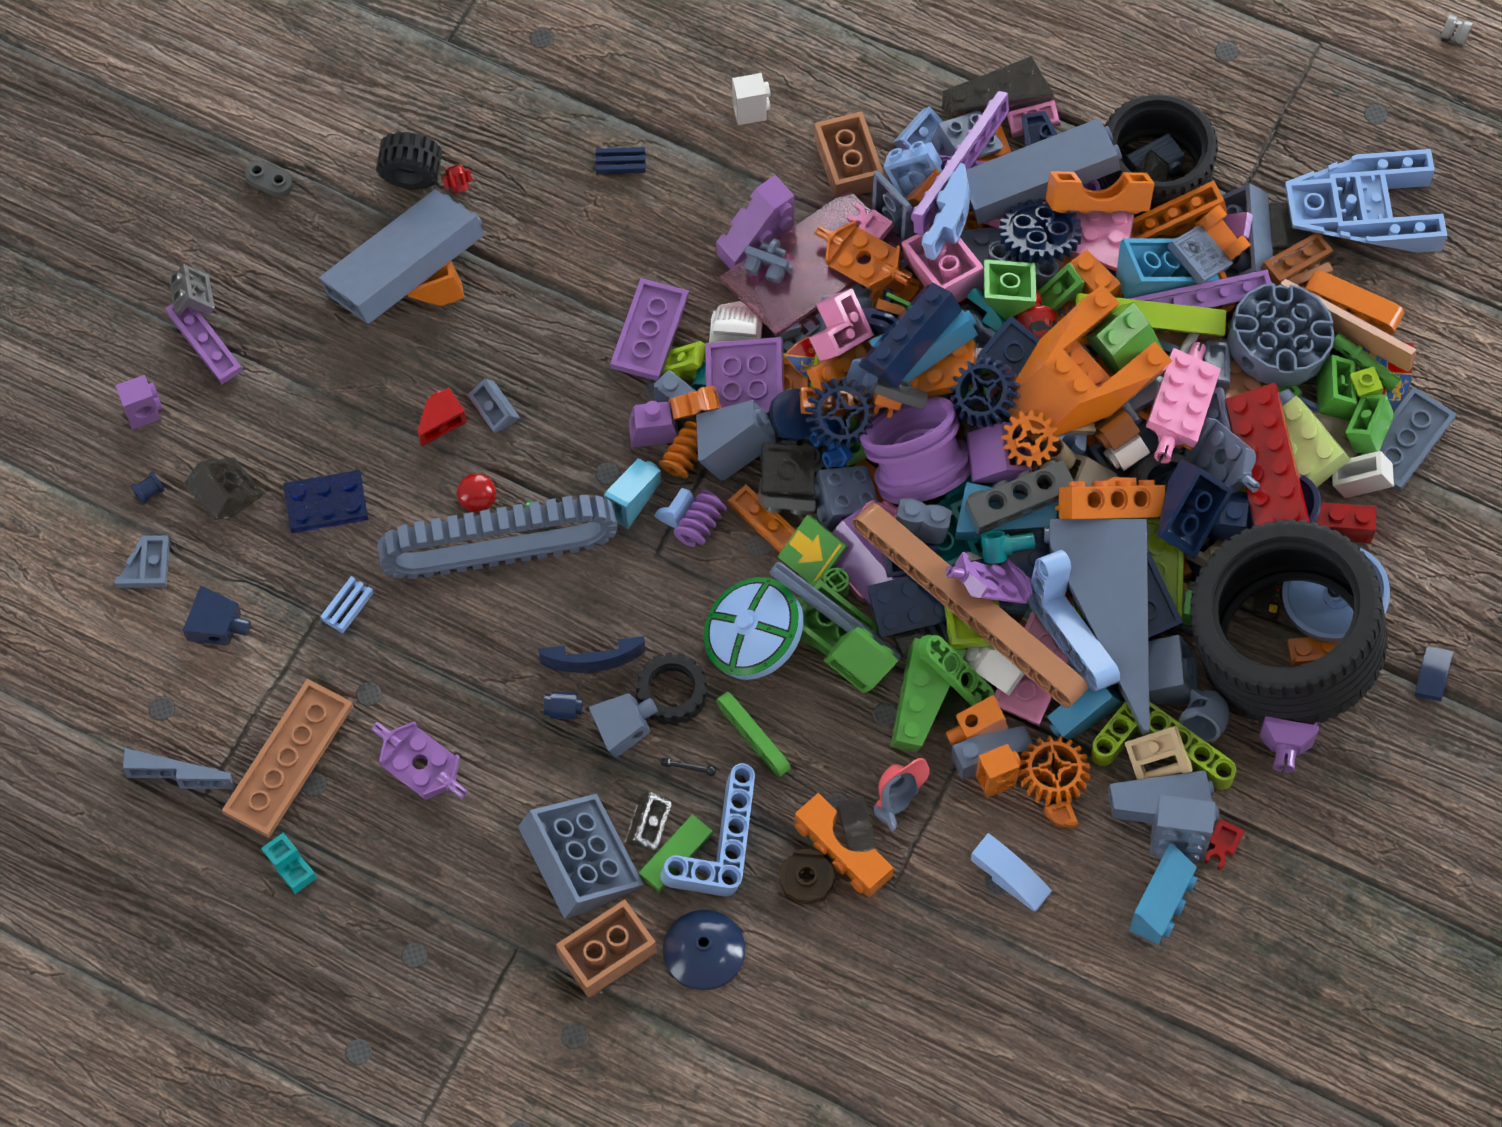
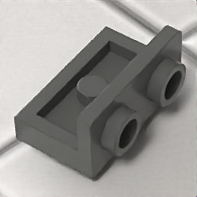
(775, 503)

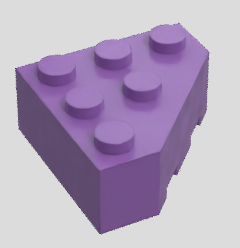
(765, 219)

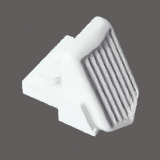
(734, 323)

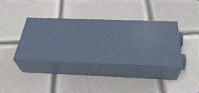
(1026, 172)

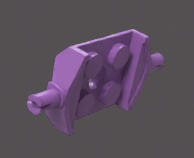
(992, 581)

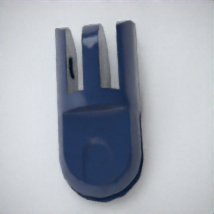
(878, 320)

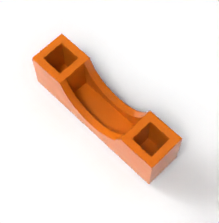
(1129, 193)
(865, 869)

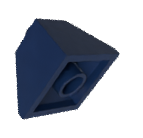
(1232, 518)

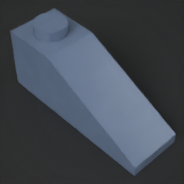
(966, 752)

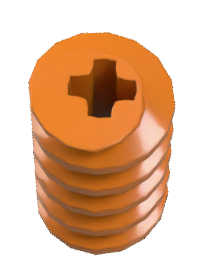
(682, 452)

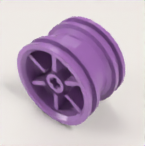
(917, 451)

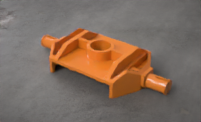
(850, 244)

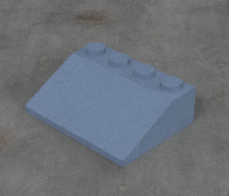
(579, 854)

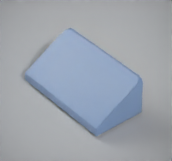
(920, 129)

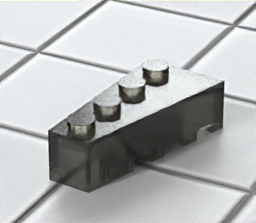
(1020, 80)

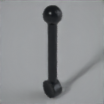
(710, 770)

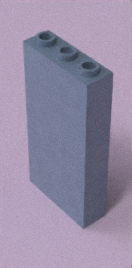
(402, 256)

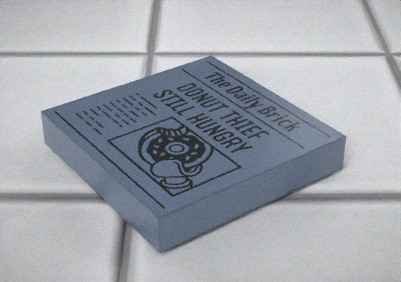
(1199, 254)

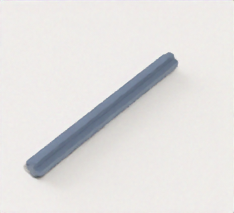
(822, 602)

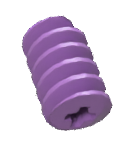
(699, 518)

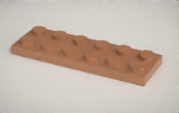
(287, 758)

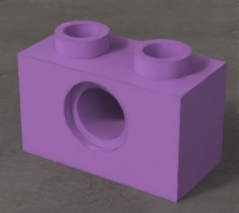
(139, 401)

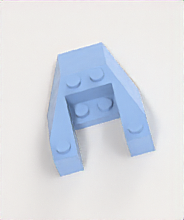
(1355, 204)

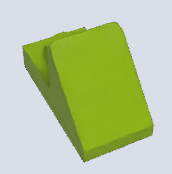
(686, 360)

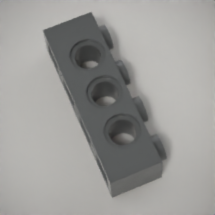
(986, 518)

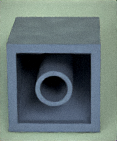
(732, 437)
(1171, 671)

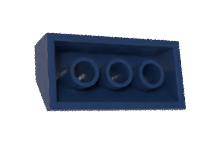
(911, 334)

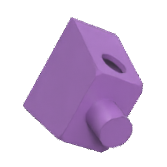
(652, 424)

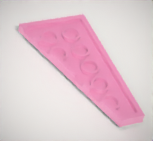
(1099, 234)

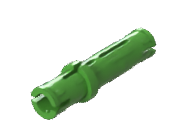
(1364, 360)

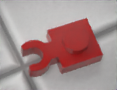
(1224, 841)

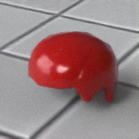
(476, 492)

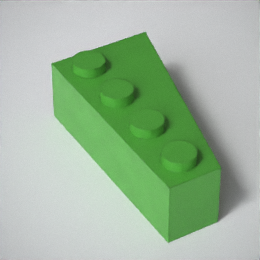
(919, 699)

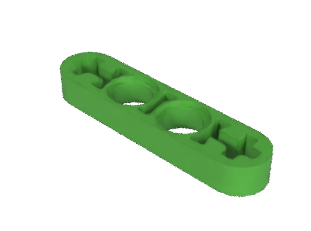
(958, 668)
(753, 734)

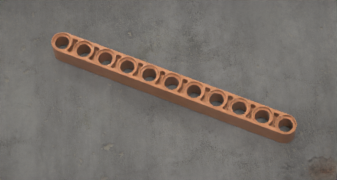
(978, 613)

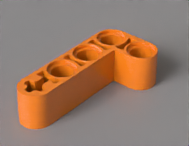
(1356, 301)

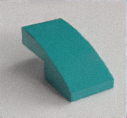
(992, 318)
(289, 863)

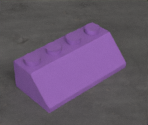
(861, 560)

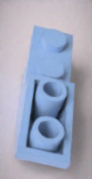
(952, 214)

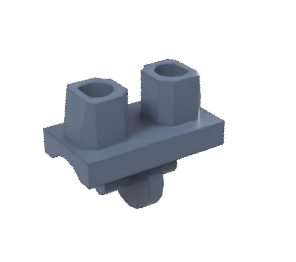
(777, 265)

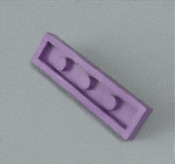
(206, 343)

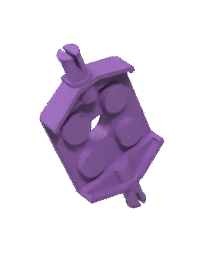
(404, 747)

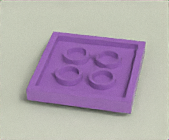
(746, 370)

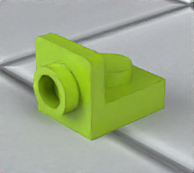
(1366, 382)

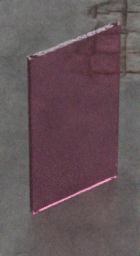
(797, 294)

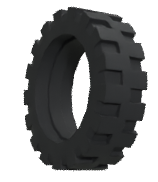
(673, 663)

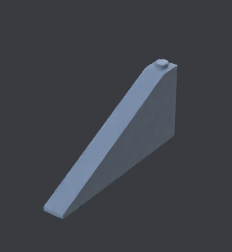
(1112, 595)

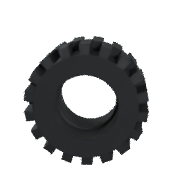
(409, 160)

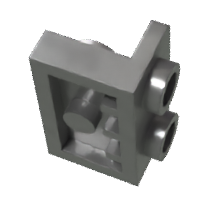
(191, 289)

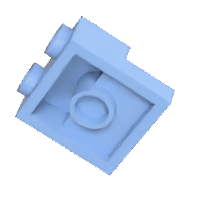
(911, 166)

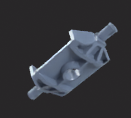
(1207, 454)

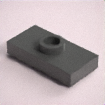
(902, 393)

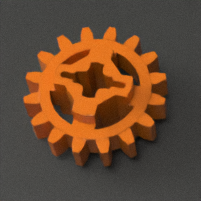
(1025, 425)

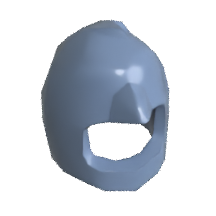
(1206, 714)

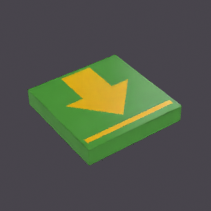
(812, 550)

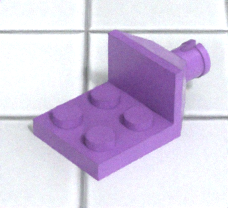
(1287, 740)

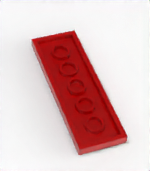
(1261, 424)

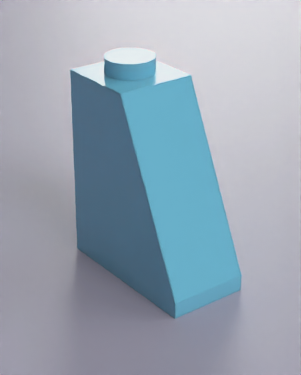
(633, 491)

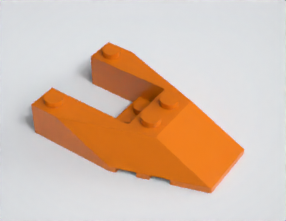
(1069, 383)

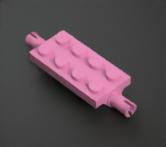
(1182, 400)

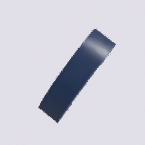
(593, 661)

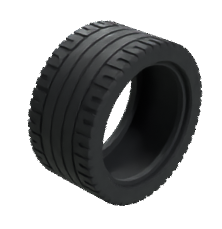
(1276, 555)

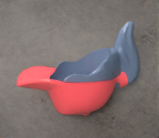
(897, 789)

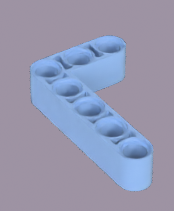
(1065, 624)
(727, 842)

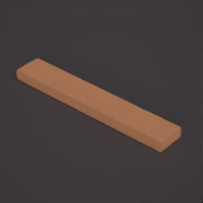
(1368, 336)

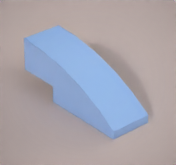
(1010, 872)

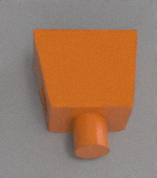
(978, 720)

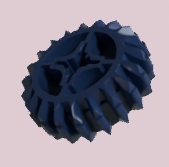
(966, 400)
(838, 401)

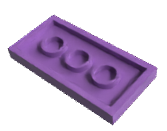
(649, 329)

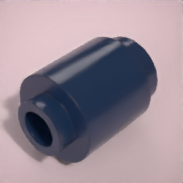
(563, 705)

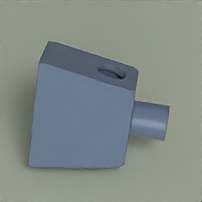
(622, 721)

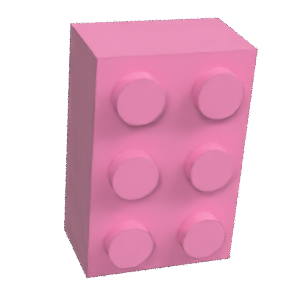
(953, 269)

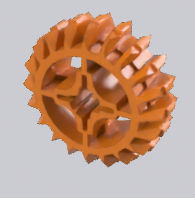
(1074, 766)

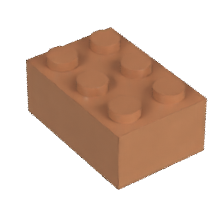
(847, 153)
(606, 948)

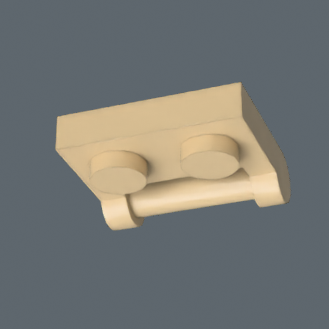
(1156, 747)

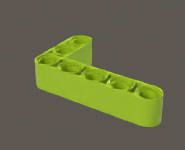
(1193, 744)

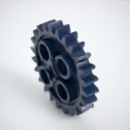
(1039, 232)

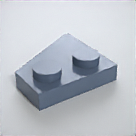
(147, 565)

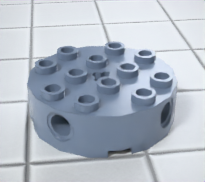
(1281, 334)

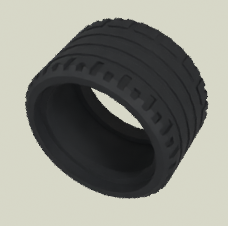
(1155, 117)

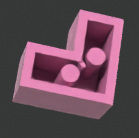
(844, 325)

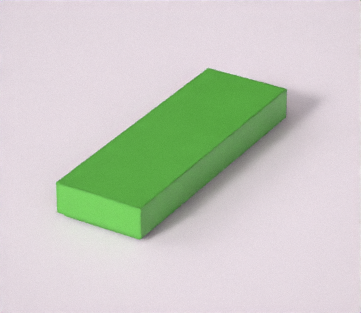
(683, 843)

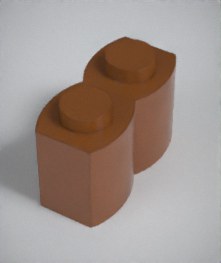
(1115, 430)

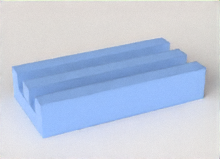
(358, 586)

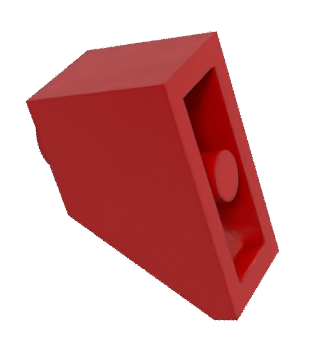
(440, 416)

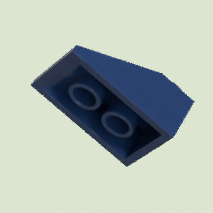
(1191, 507)

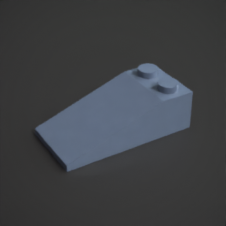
(893, 206)

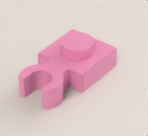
(873, 223)

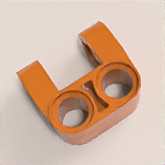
(1221, 234)

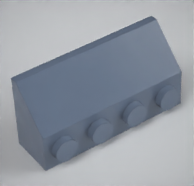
(1254, 201)

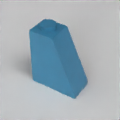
(1084, 712)

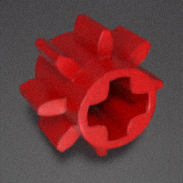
(457, 178)

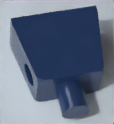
(214, 619)

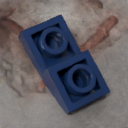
(1434, 673)

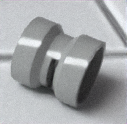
(1462, 31)

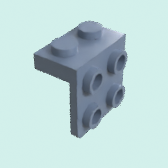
(953, 132)
(841, 493)

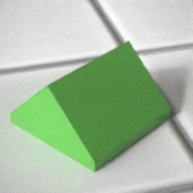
(1009, 286)

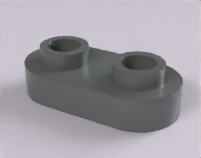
(266, 179)

